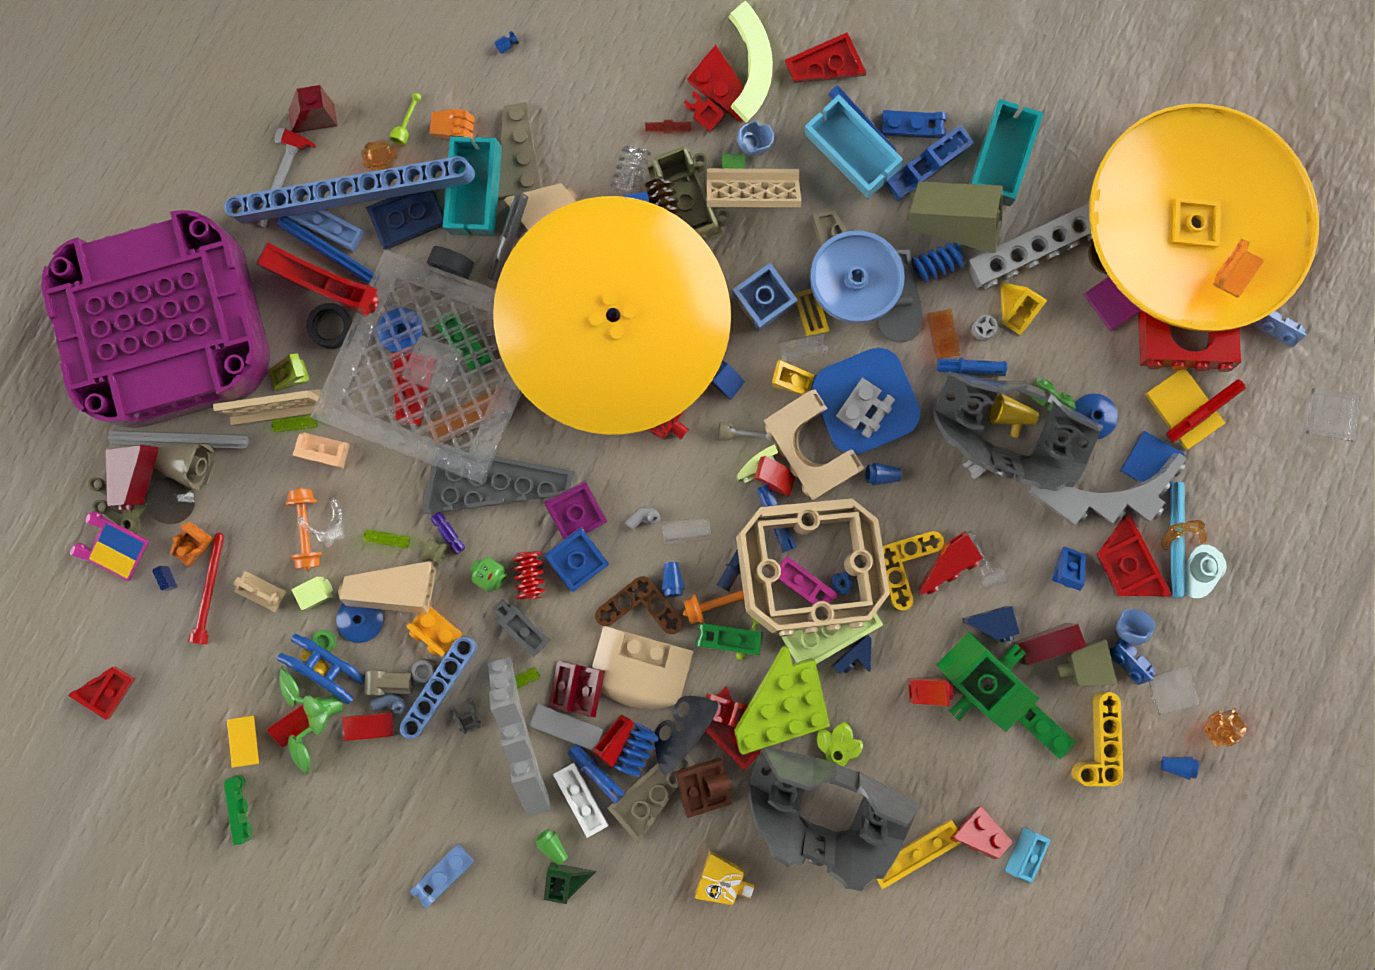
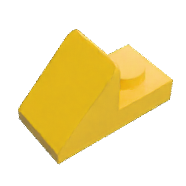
(792, 378)

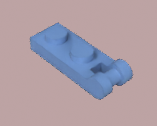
(442, 875)

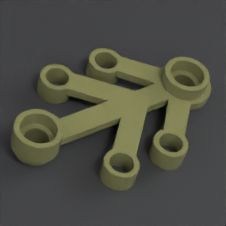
(132, 515)

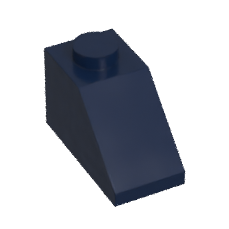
(995, 623)

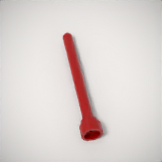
(199, 634)

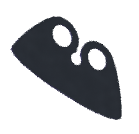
(675, 749)

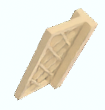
(743, 183)
(269, 407)

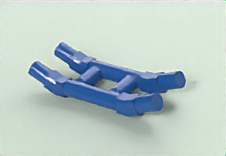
(327, 681)

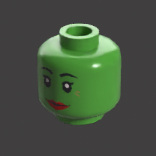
(488, 574)

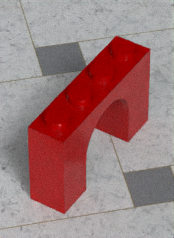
(1159, 349)

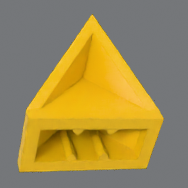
(1019, 306)

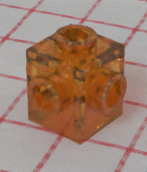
(1225, 728)

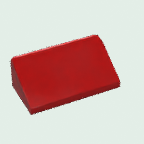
(291, 724)

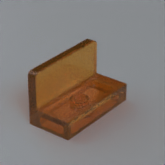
(1237, 270)

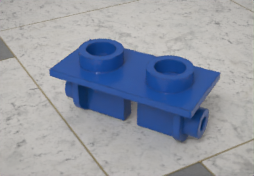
(1138, 669)

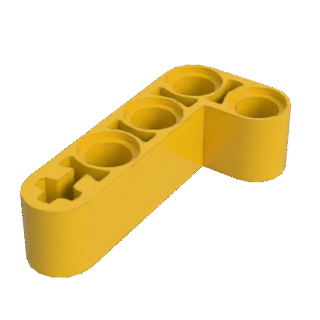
(1101, 739)

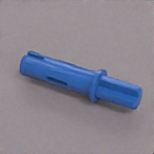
(977, 367)
(782, 534)
(591, 768)

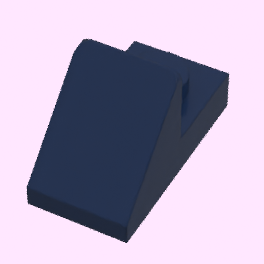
(859, 651)

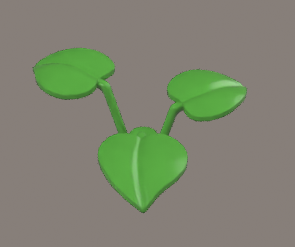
(317, 712)

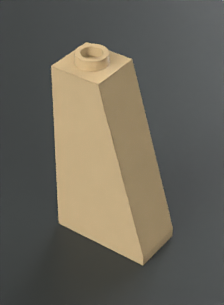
(394, 589)

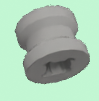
(987, 324)
(975, 469)

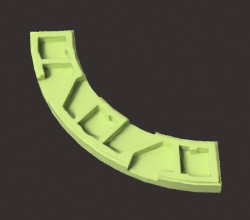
(758, 61)

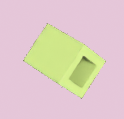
(313, 593)

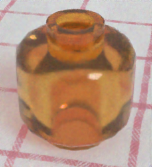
(378, 155)

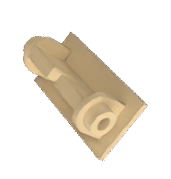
(259, 591)

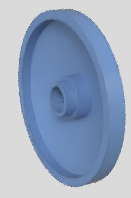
(857, 277)

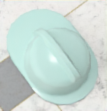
(1203, 571)

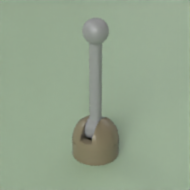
(727, 432)

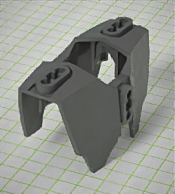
(1055, 459)
(851, 855)

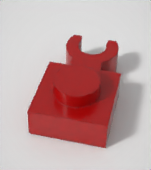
(706, 114)

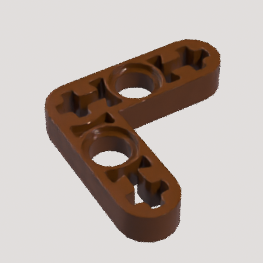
(645, 599)

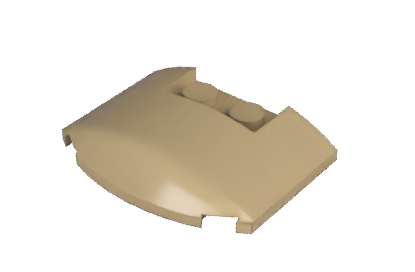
(641, 669)

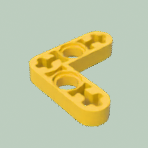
(900, 556)

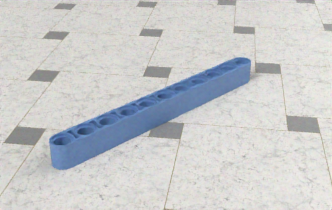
(338, 186)

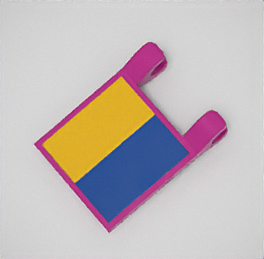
(113, 548)

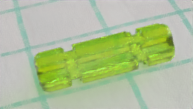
(293, 423)
(387, 539)
(524, 678)

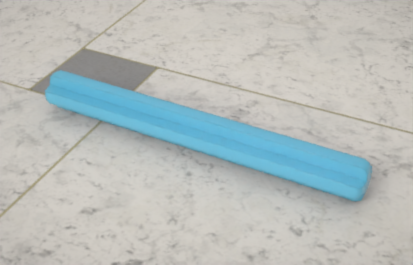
(1177, 546)

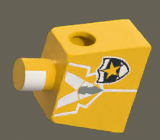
(722, 881)

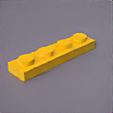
(921, 852)

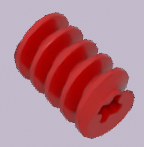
(528, 575)

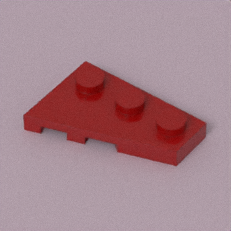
(826, 61)
(725, 738)

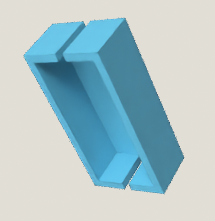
(853, 146)

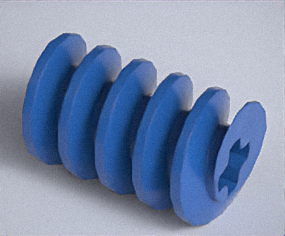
(938, 261)
(637, 750)

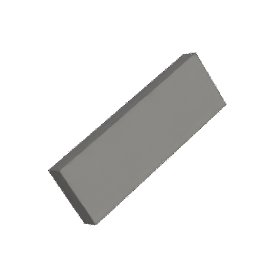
(566, 726)

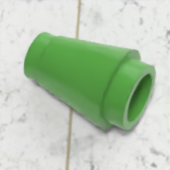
(551, 846)

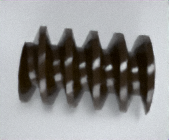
(660, 194)

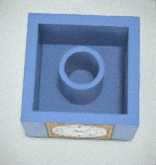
(764, 297)

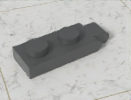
(520, 627)

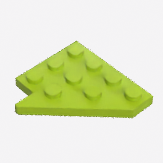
(784, 705)

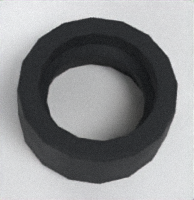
(450, 262)
(314, 317)

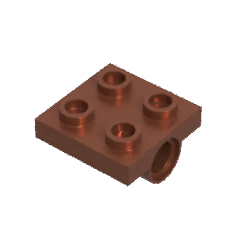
(704, 787)

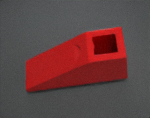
(953, 558)
(930, 691)

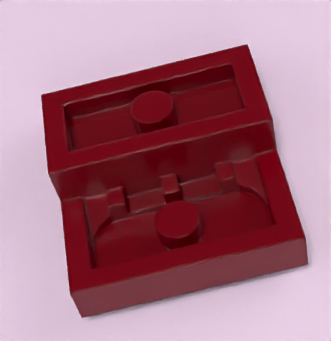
(576, 688)

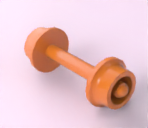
(301, 498)
(695, 610)

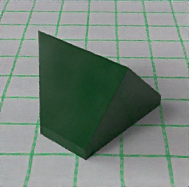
(564, 882)

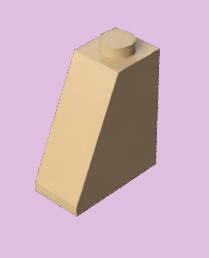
(543, 202)

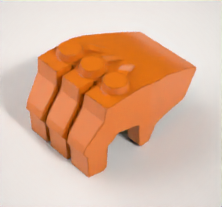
(452, 124)
(190, 543)

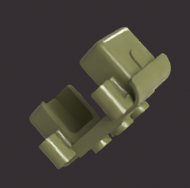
(690, 191)

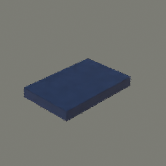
(405, 217)

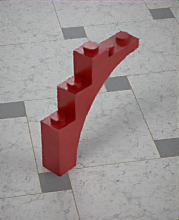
(335, 288)

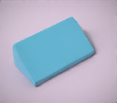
(1027, 855)

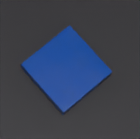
(1147, 457)
(576, 559)

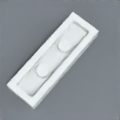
(580, 799)

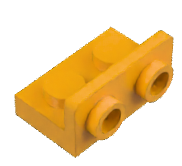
(434, 631)

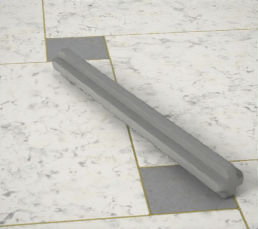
(152, 438)

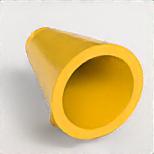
(1012, 412)

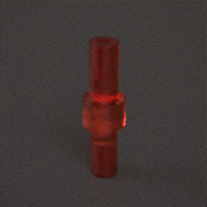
(667, 126)

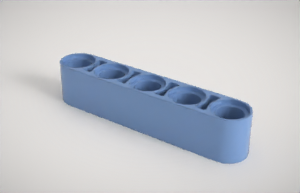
(428, 693)

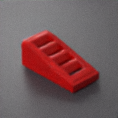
(612, 742)

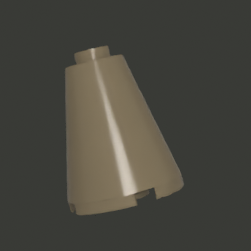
(186, 463)

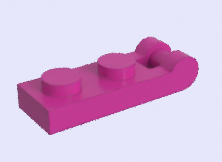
(804, 582)

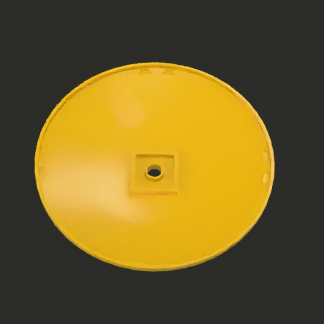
(1230, 178)
(556, 324)

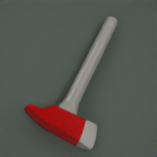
(293, 143)

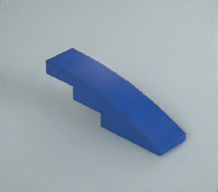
(929, 162)

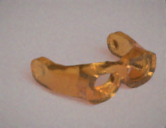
(1171, 534)

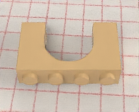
(785, 429)

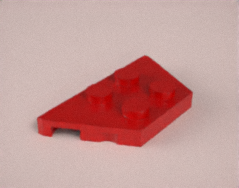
(1131, 563)

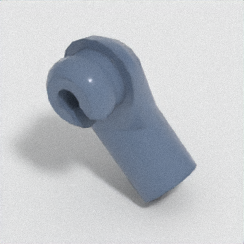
(391, 701)

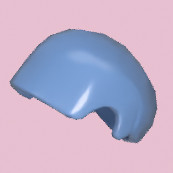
(755, 138)
(1135, 626)

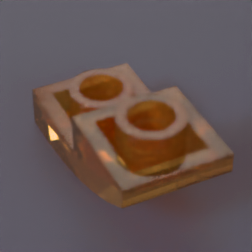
(943, 334)

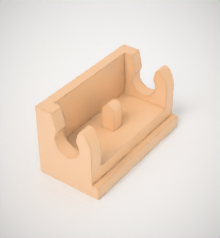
(321, 449)

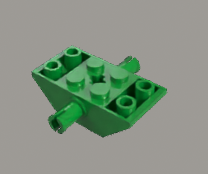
(971, 662)

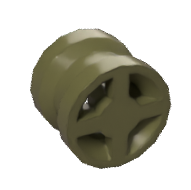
(434, 552)

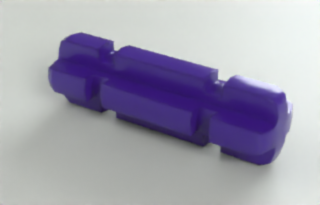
(447, 533)

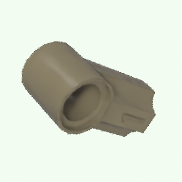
(382, 682)

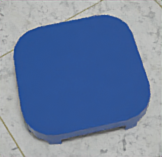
(885, 372)

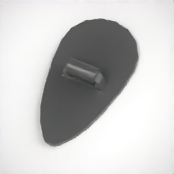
(906, 316)

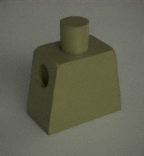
(1089, 665)

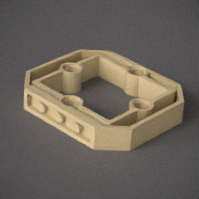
(866, 546)

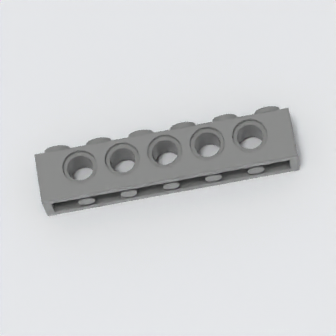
(985, 277)

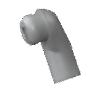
(645, 515)

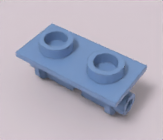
(1285, 331)

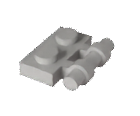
(859, 403)

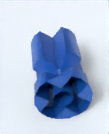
(504, 43)

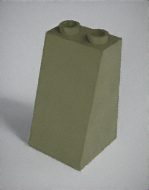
(958, 213)

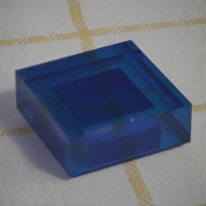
(164, 578)

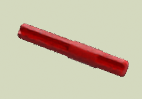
(1205, 410)

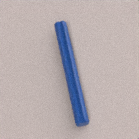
(325, 249)

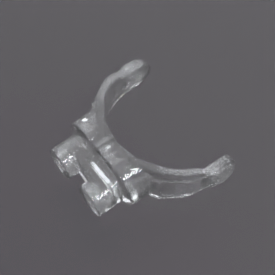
(332, 531)

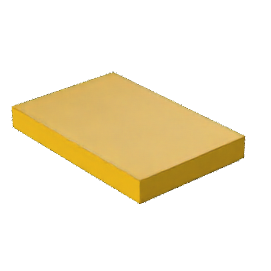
(1178, 398)

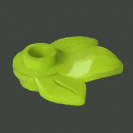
(839, 741)

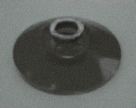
(160, 510)

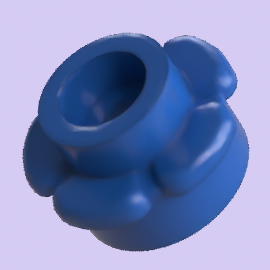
(837, 587)

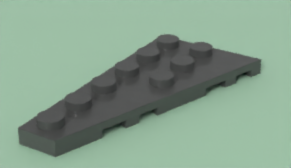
(505, 483)

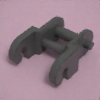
(460, 719)

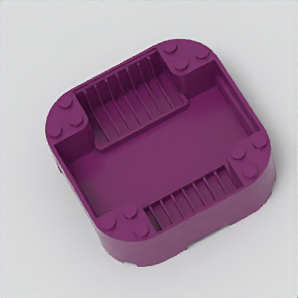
(155, 321)

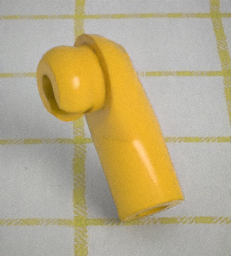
(320, 667)

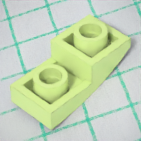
(748, 472)

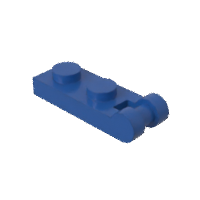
(913, 124)

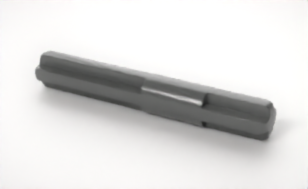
(508, 235)

